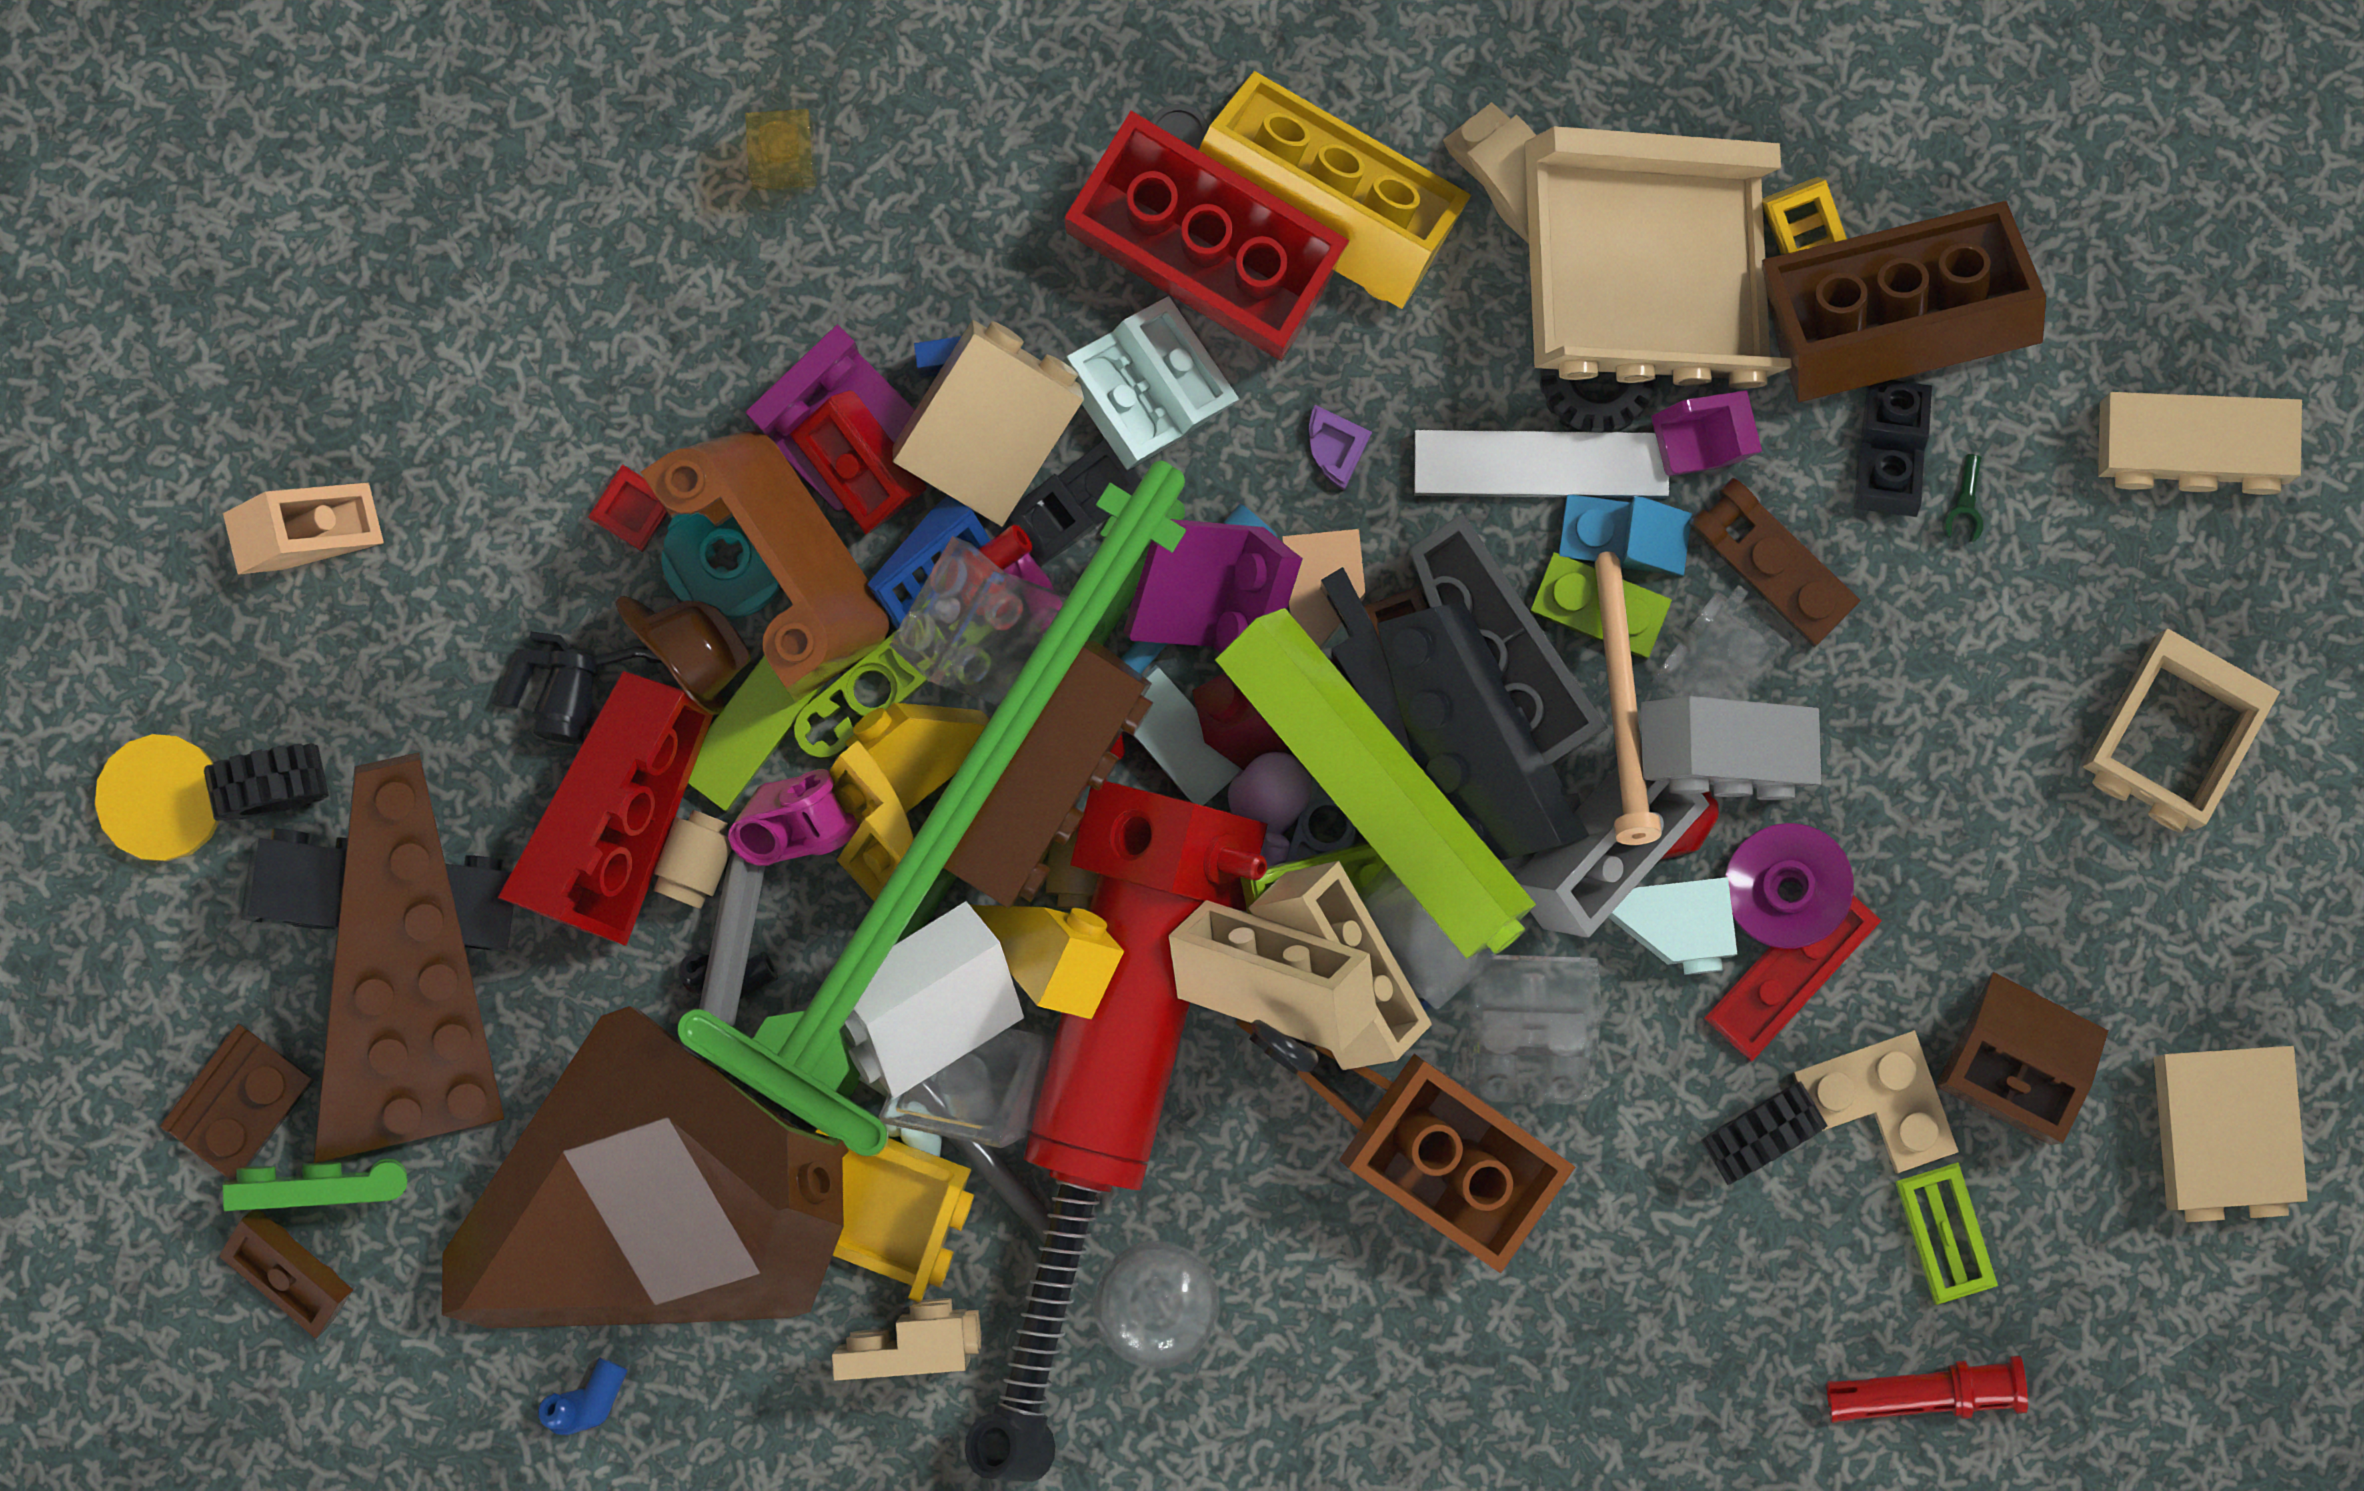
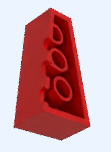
(612, 811)

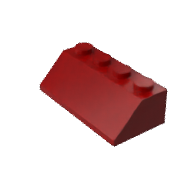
(1205, 235)

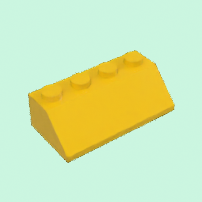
(1343, 179)

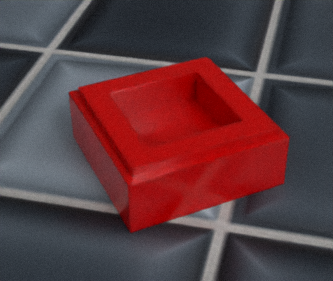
(629, 509)

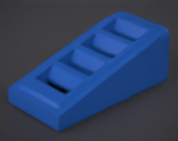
(929, 537)

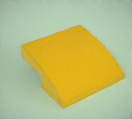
(883, 825)

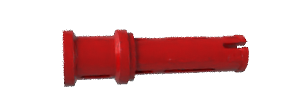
(1956, 1390)

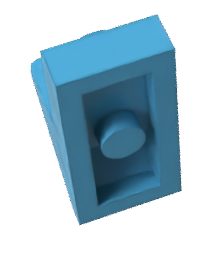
(1639, 533)

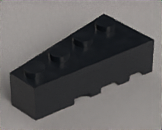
(305, 881)

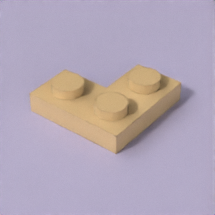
(1894, 1086)

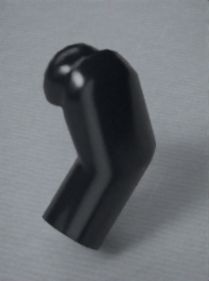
(758, 973)

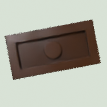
(286, 1272)

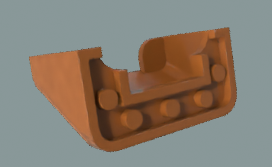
(833, 609)

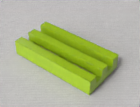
(1922, 1241)

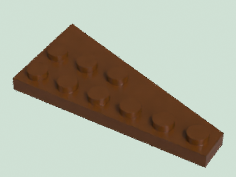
(403, 1005)

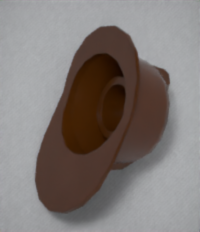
(693, 643)

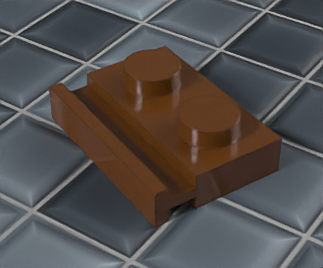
(237, 1102)

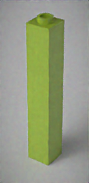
(1377, 784)

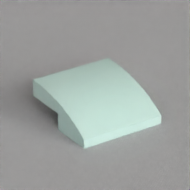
(1149, 383)

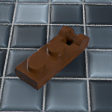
(1775, 564)

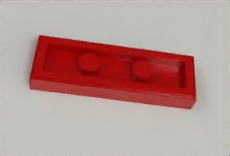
(1783, 984)

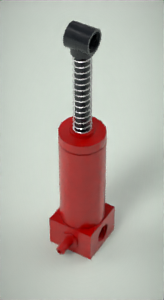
(1113, 1070)

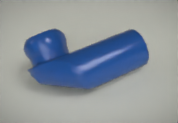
(586, 1406)

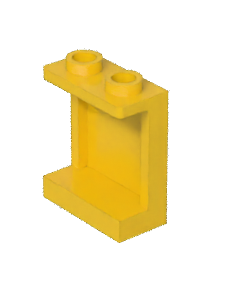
(901, 1213)

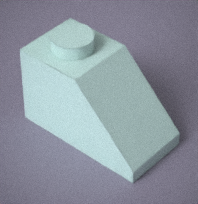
(1682, 922)

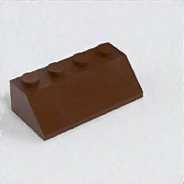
(1904, 301)
(1049, 776)

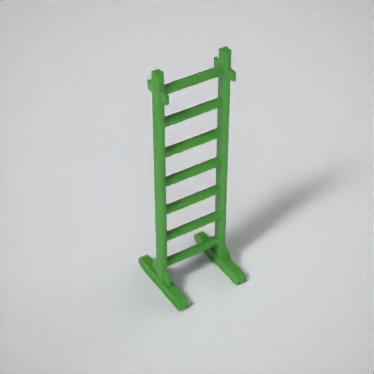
(802, 1054)

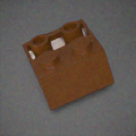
(2024, 1060)

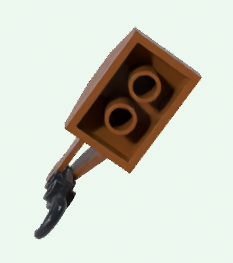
(1438, 1150)

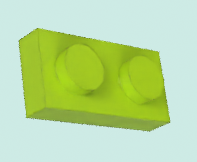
(1571, 600)

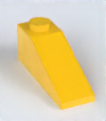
(1055, 955)

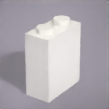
(932, 1002)

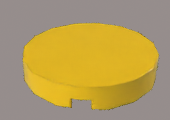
(156, 798)

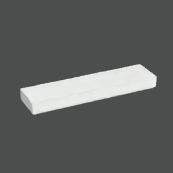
(1538, 464)

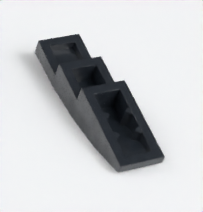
(1362, 657)

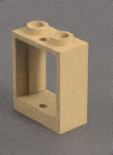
(2215, 678)

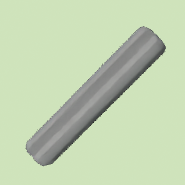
(732, 938)

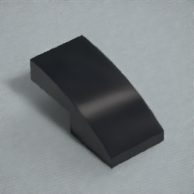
(1065, 504)

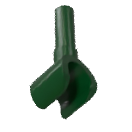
(1966, 499)

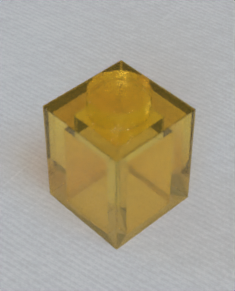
(781, 149)

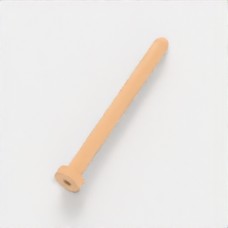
(1637, 823)

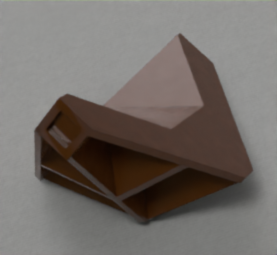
(648, 1199)

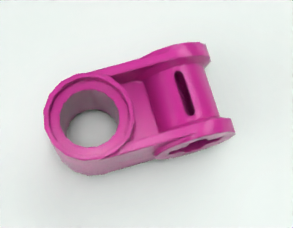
(792, 820)

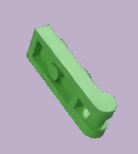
(318, 1185)

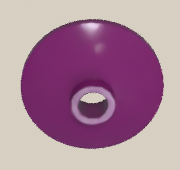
(1790, 855)

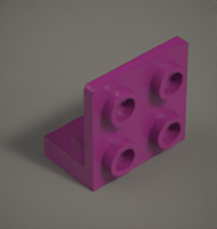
(822, 373)
(1211, 585)

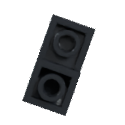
(1893, 448)

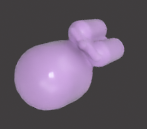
(1273, 792)

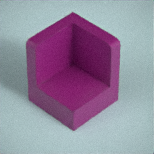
(1706, 433)

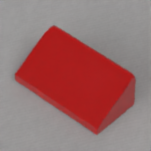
(857, 460)

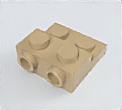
(927, 1341)

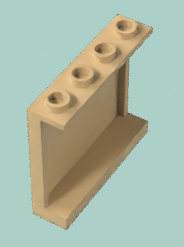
(1649, 256)

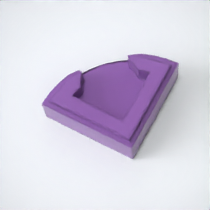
(1336, 445)

